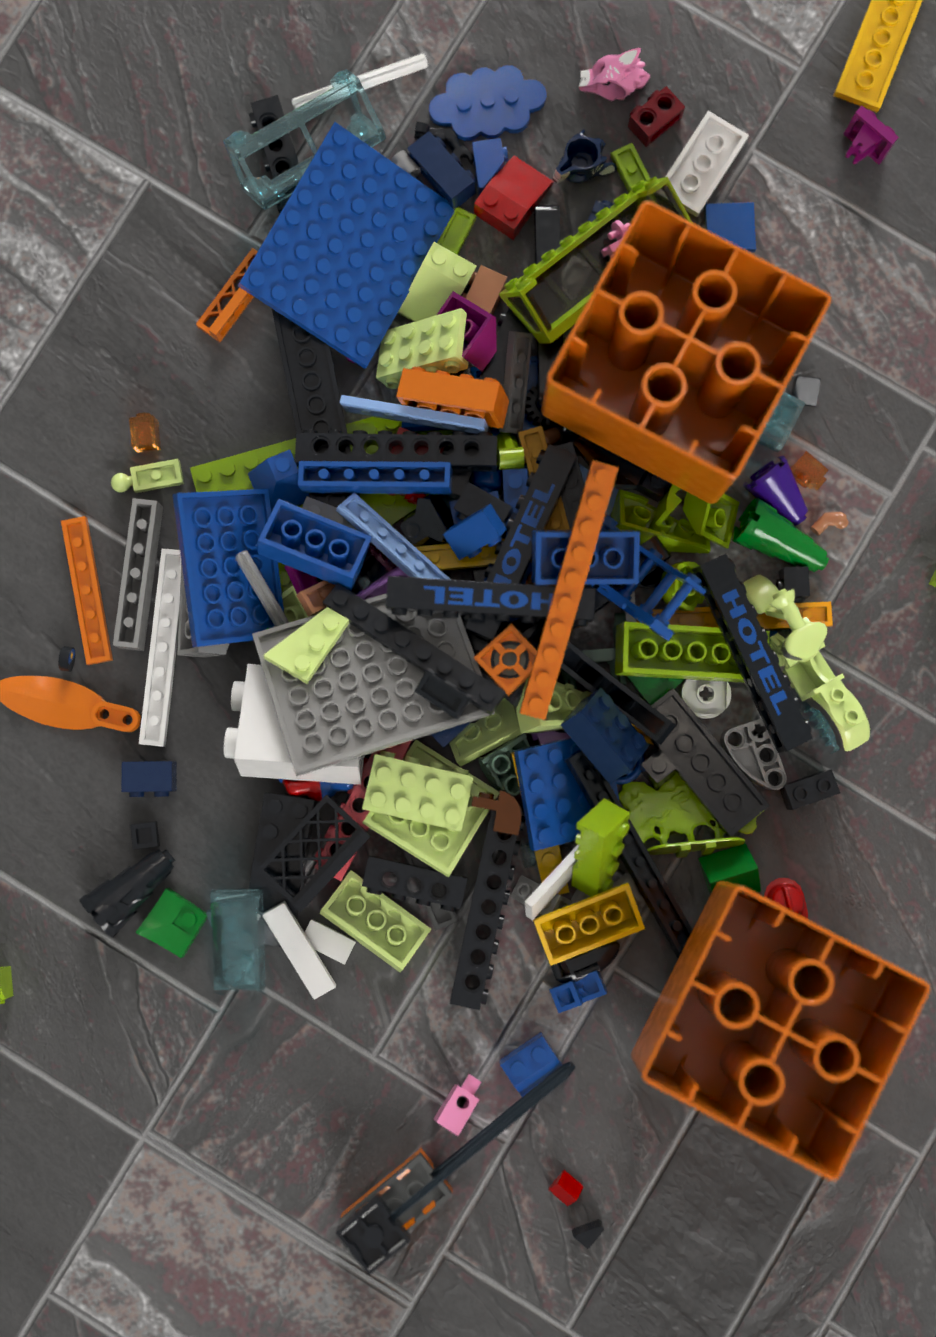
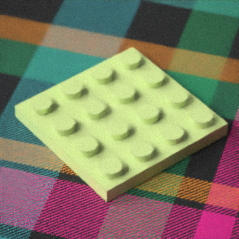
(430, 843)

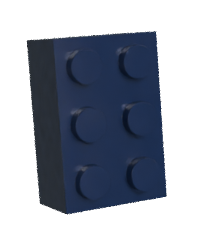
(605, 735)

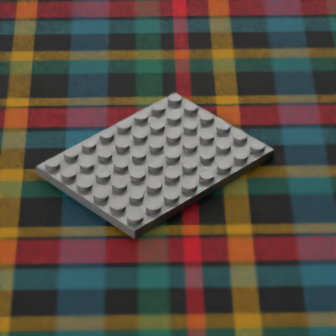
(361, 692)

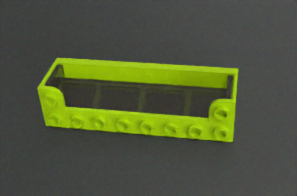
(558, 287)

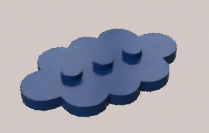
(487, 103)

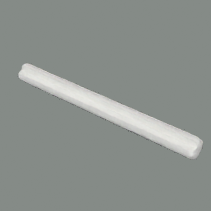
(374, 77)

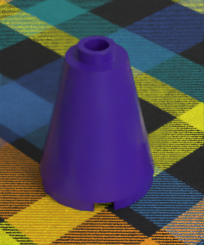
(779, 489)

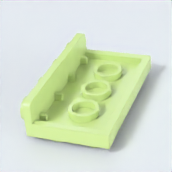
(427, 344)
(418, 791)

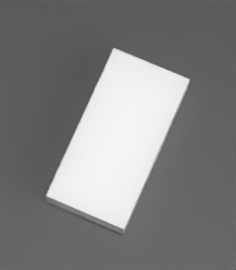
(329, 941)

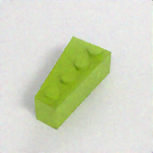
(599, 847)

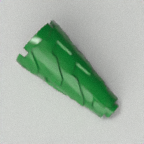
(777, 537)

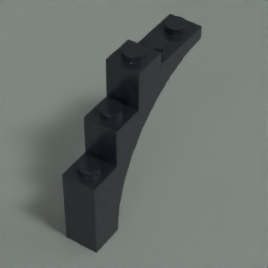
(594, 677)

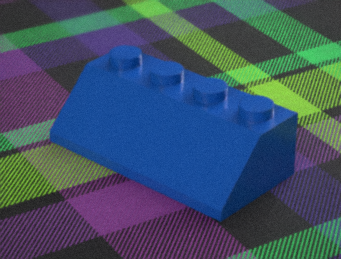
(314, 544)

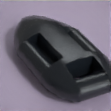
(586, 963)

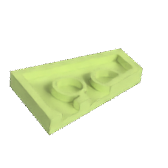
(309, 645)
(486, 734)

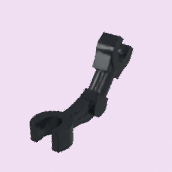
(446, 135)

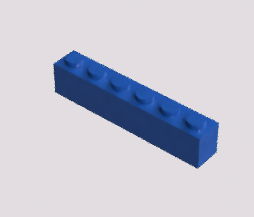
(375, 477)

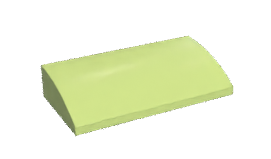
(375, 922)

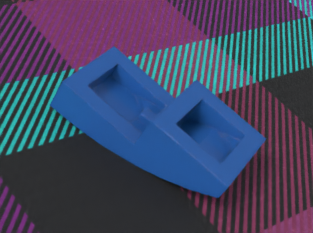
(574, 994)

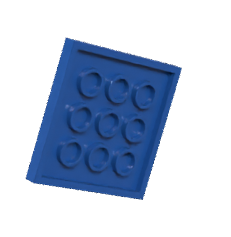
(550, 793)

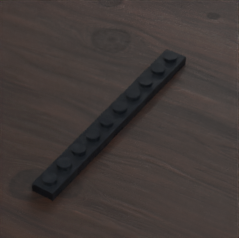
(635, 857)

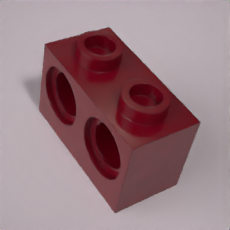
(660, 119)

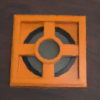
(509, 660)

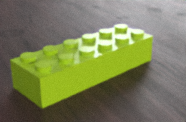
(689, 653)

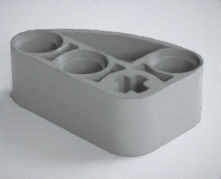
(747, 756)

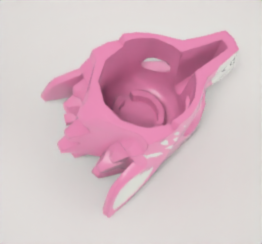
(621, 70)

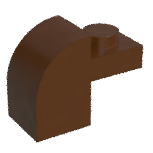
(507, 811)

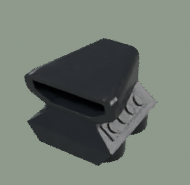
(428, 522)

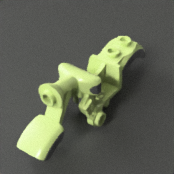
(806, 666)

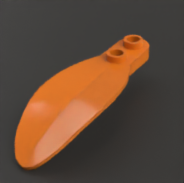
(63, 704)

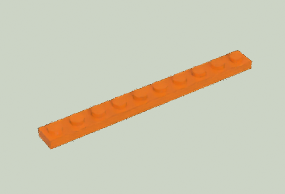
(568, 589)

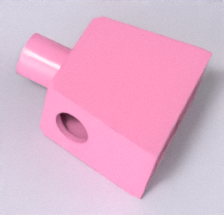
(450, 1114)

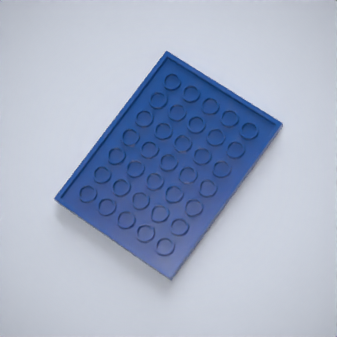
(347, 246)

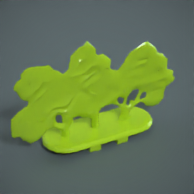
(674, 809)

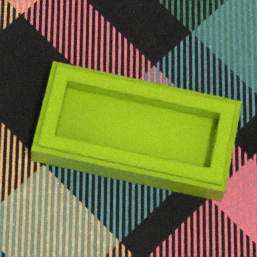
(457, 230)

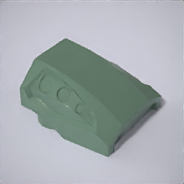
(499, 766)

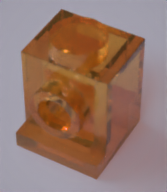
(809, 472)

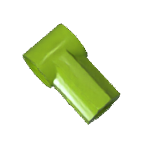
(509, 453)

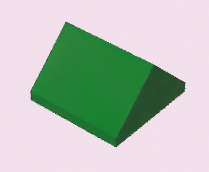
(733, 866)

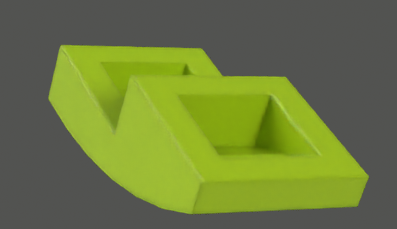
(667, 504)

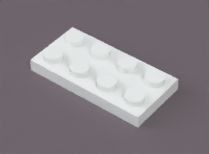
(705, 161)

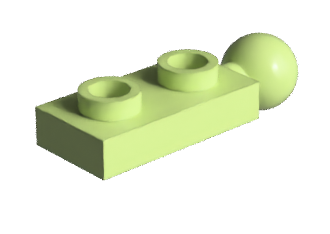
(149, 477)

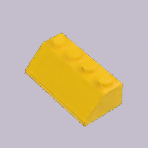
(589, 924)

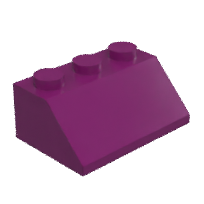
(479, 330)

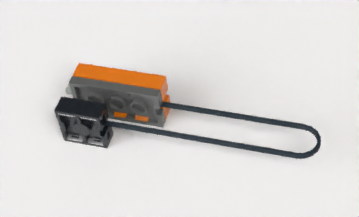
(381, 1218)

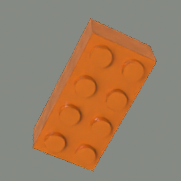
(454, 394)

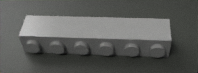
(138, 574)

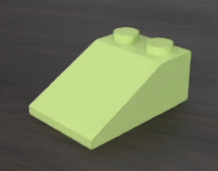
(434, 282)

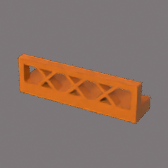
(234, 308)

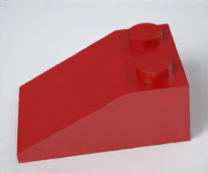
(511, 197)

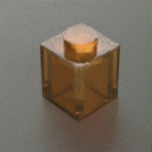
(144, 432)

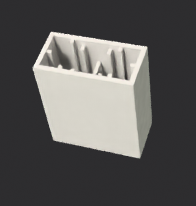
(260, 743)

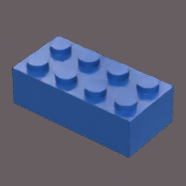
(613, 559)

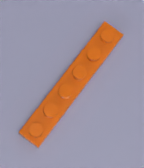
(86, 590)

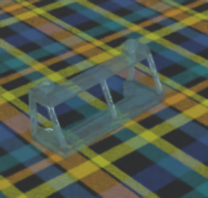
(242, 144)

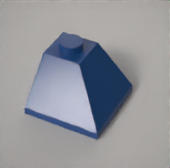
(280, 477)

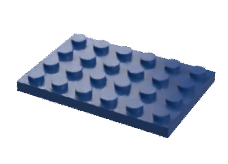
(218, 594)

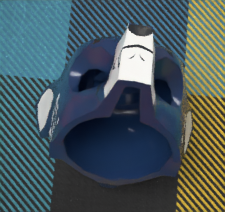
(583, 160)

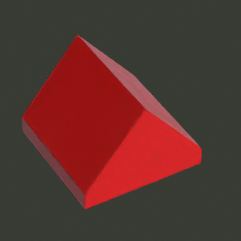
(566, 1188)

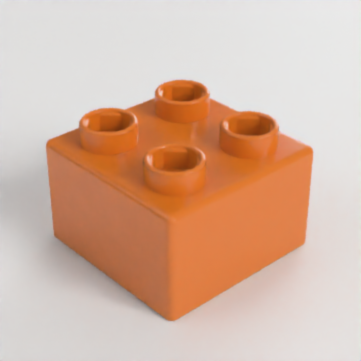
(682, 352)
(778, 1028)

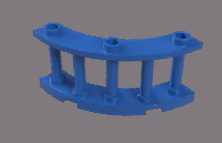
(644, 611)

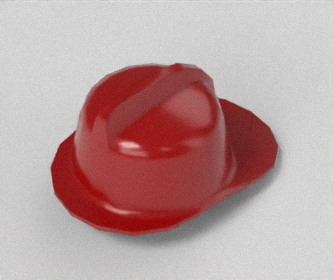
(788, 895)

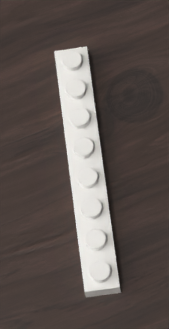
(162, 651)

